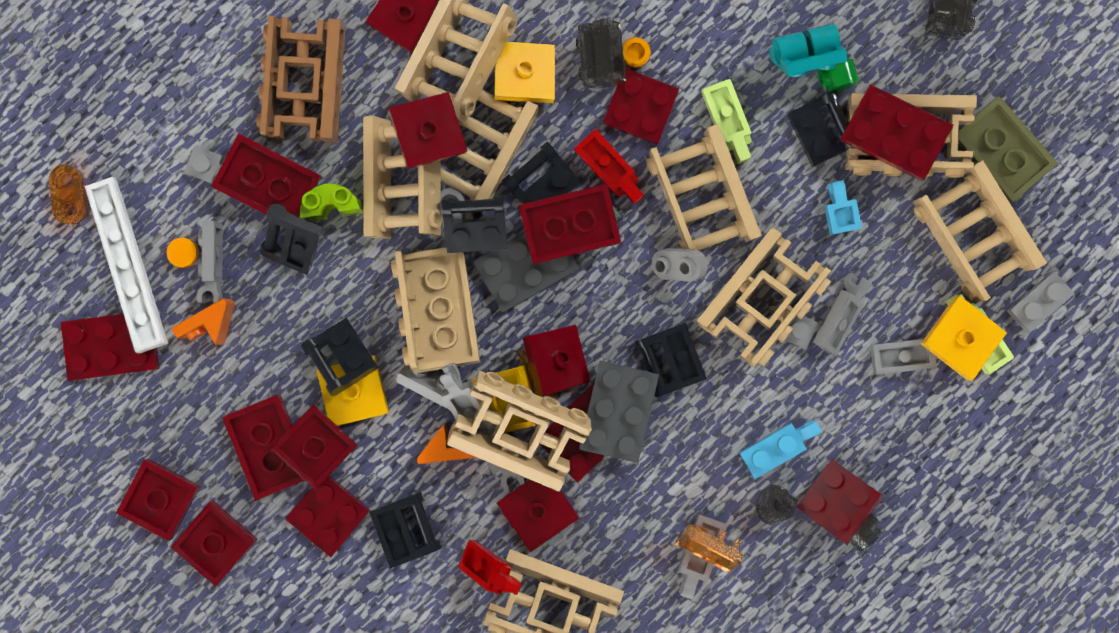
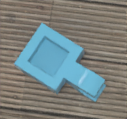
(842, 214)

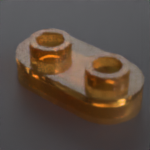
(64, 196)

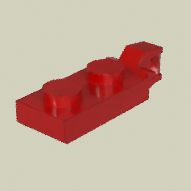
(609, 166)
(488, 569)

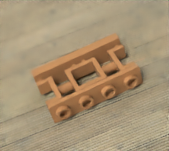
(324, 82)

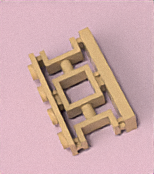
(933, 104)
(746, 285)
(512, 452)
(561, 583)

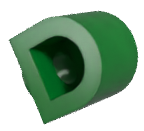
(840, 77)

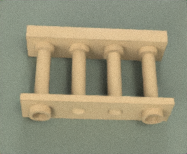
(435, 38)
(508, 143)
(723, 172)
(378, 188)
(1008, 230)

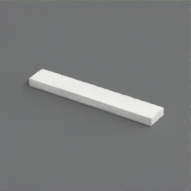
(126, 265)

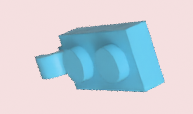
(778, 447)

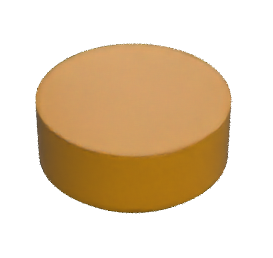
(636, 52)
(182, 252)

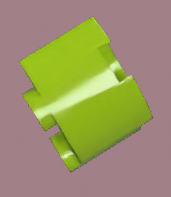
(327, 197)

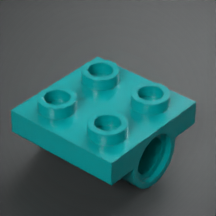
(809, 51)

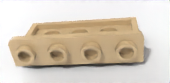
(435, 309)

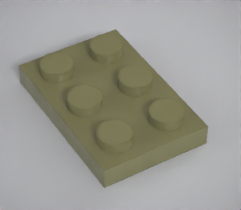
(1006, 148)

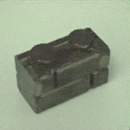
(950, 18)
(601, 54)

